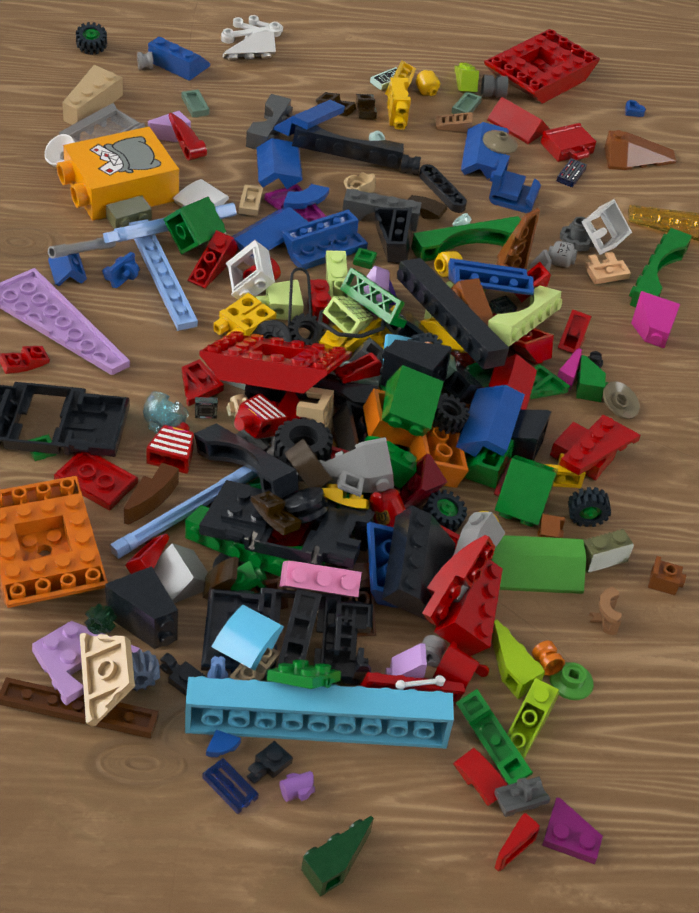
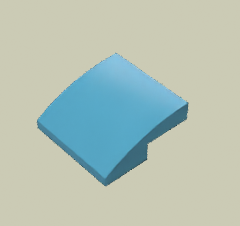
(247, 636)

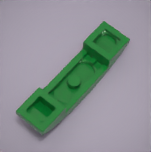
(494, 737)

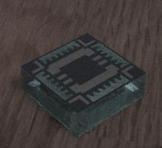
(502, 305)
(206, 407)

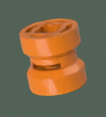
(548, 657)

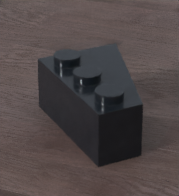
(394, 231)

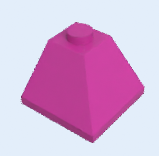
(654, 318)

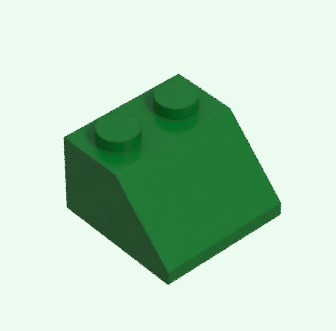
(402, 463)

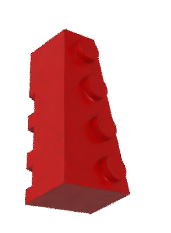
(473, 617)

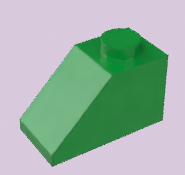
(590, 380)

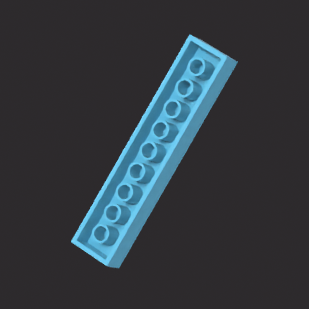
(320, 713)

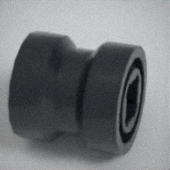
(410, 164)

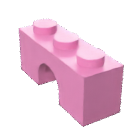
(320, 579)

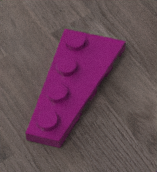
(277, 198)

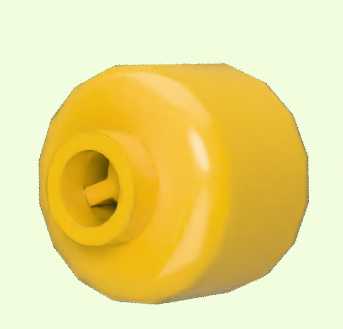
(427, 83)
(442, 260)

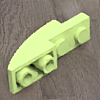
(336, 272)

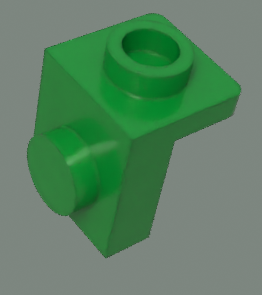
(248, 577)

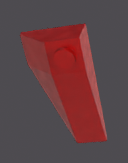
(534, 345)

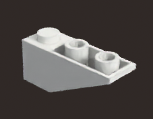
(258, 44)

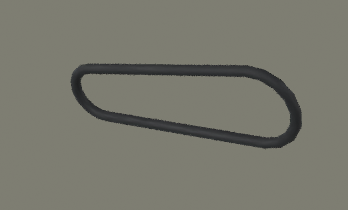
(309, 295)

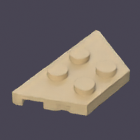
(106, 673)

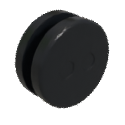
(307, 504)

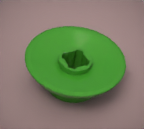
(570, 687)

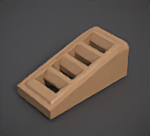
(455, 122)

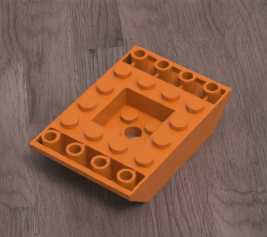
(49, 519)

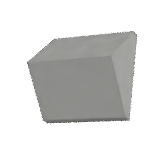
(180, 572)

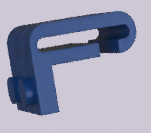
(509, 188)

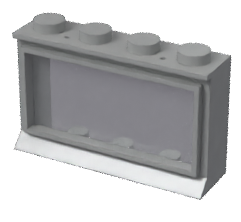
(102, 123)

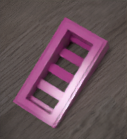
(568, 370)

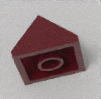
(423, 483)

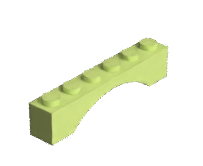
(514, 325)

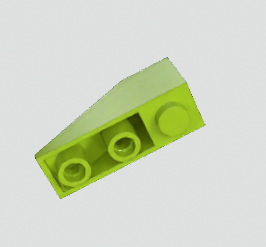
(467, 77)
(514, 662)
(532, 715)

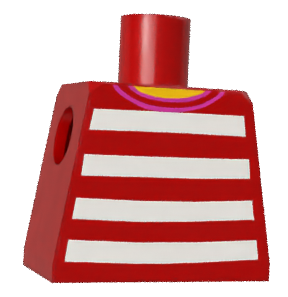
(259, 417)
(172, 447)

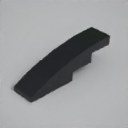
(300, 626)

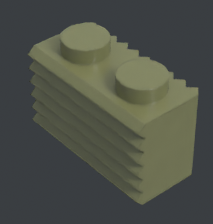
(128, 210)
(607, 550)

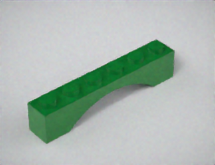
(433, 242)
(671, 249)
(266, 562)

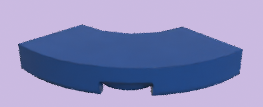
(312, 195)

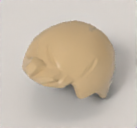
(363, 182)

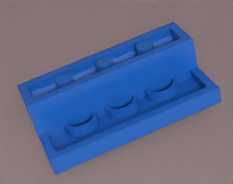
(310, 117)
(476, 154)
(279, 160)
(269, 229)
(311, 240)
(492, 276)
(491, 420)

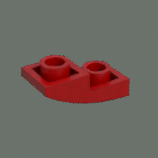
(29, 359)
(481, 774)

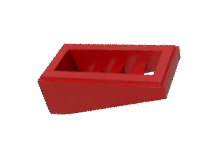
(359, 369)
(148, 554)
(520, 838)

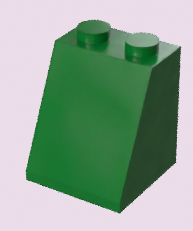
(194, 224)
(411, 400)
(525, 490)

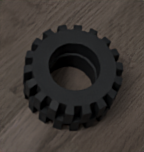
(313, 433)

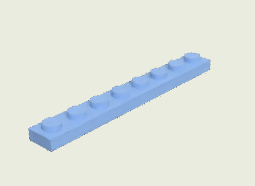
(166, 281)

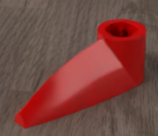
(189, 142)

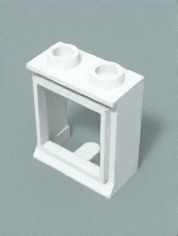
(613, 221)
(259, 279)

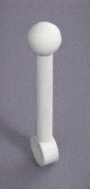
(439, 681)

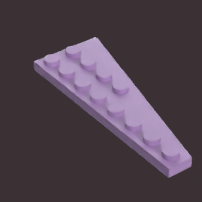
(45, 309)

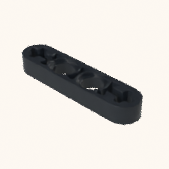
(455, 200)

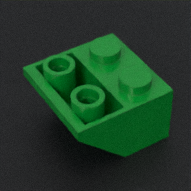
(487, 466)

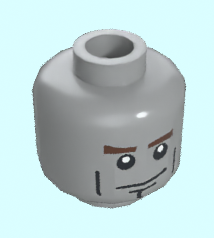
(562, 254)

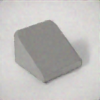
(544, 258)
(350, 483)

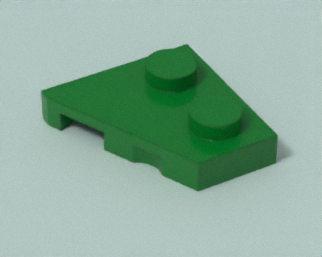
(547, 384)

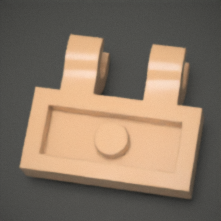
(608, 270)

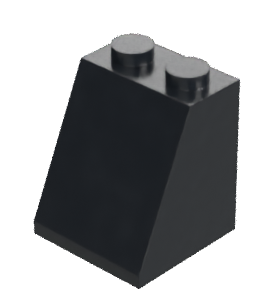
(422, 357)
(530, 432)
(144, 607)

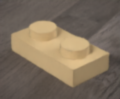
(250, 200)

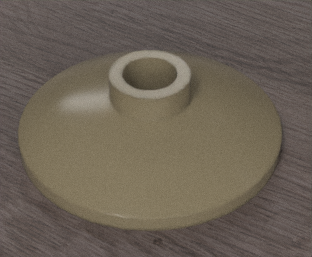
(500, 142)
(621, 400)

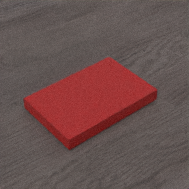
(98, 478)

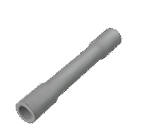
(66, 249)

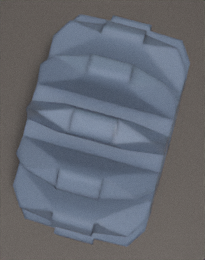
(145, 669)

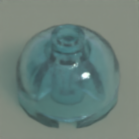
(161, 412)

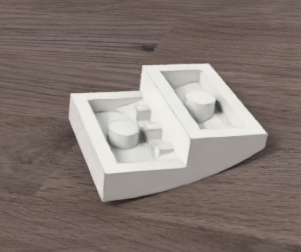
(200, 190)

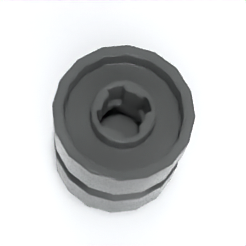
(494, 86)

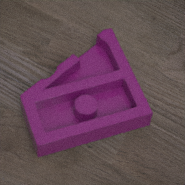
(571, 834)

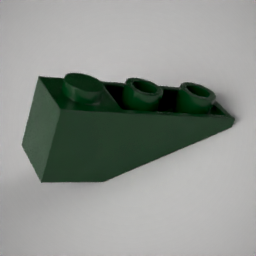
(331, 862)

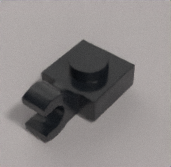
(178, 673)
(270, 760)

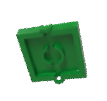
(304, 675)

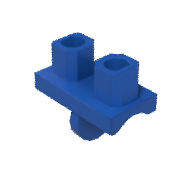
(122, 270)

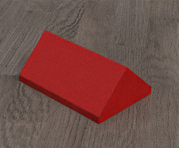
(517, 120)
(517, 375)

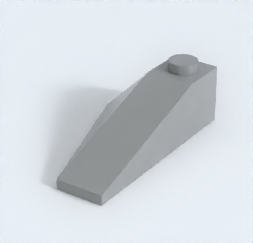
(368, 461)
(477, 526)

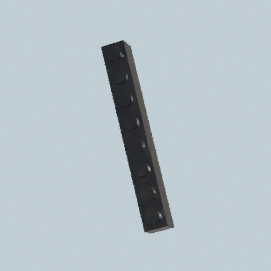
(452, 313)

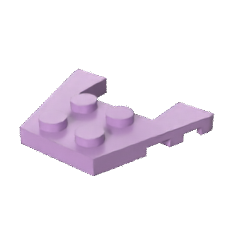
(61, 657)

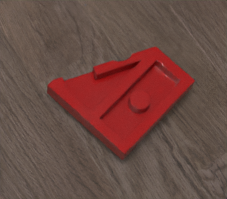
(199, 382)

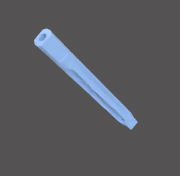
(157, 226)
(133, 540)

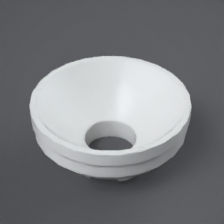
(54, 150)

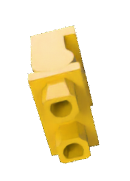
(398, 103)
(242, 316)

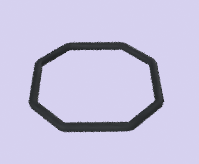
(350, 335)

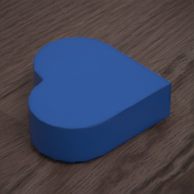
(634, 109)

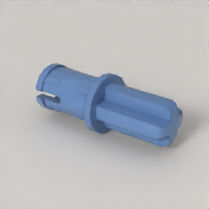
(217, 668)

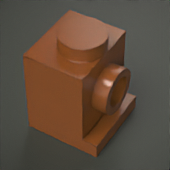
(551, 526)
(666, 577)

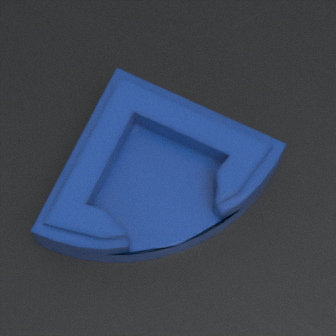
(222, 743)

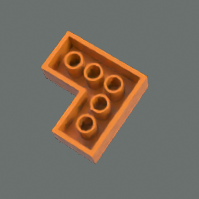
(436, 443)

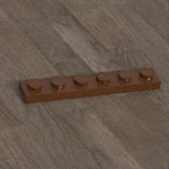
(48, 701)

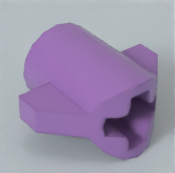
(297, 786)

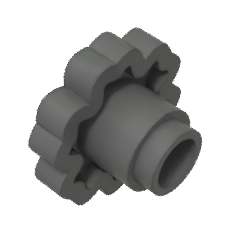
(577, 235)

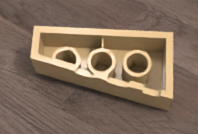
(92, 94)

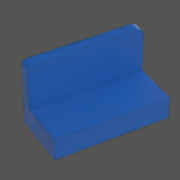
(67, 267)

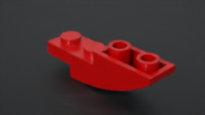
(462, 569)

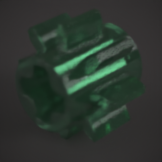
(100, 619)

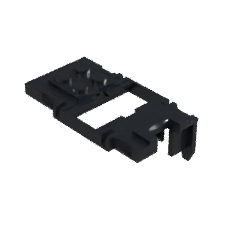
(87, 424)
(237, 520)
(335, 620)

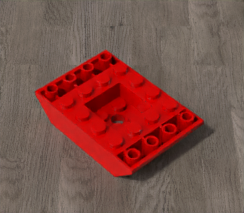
(544, 65)
(271, 361)

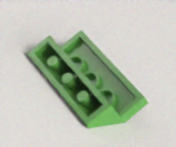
(541, 564)

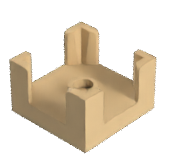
(321, 411)

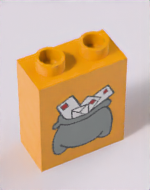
(117, 170)

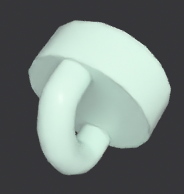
(376, 136)
(462, 220)

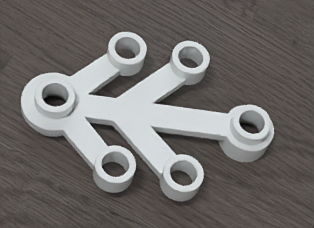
(228, 35)

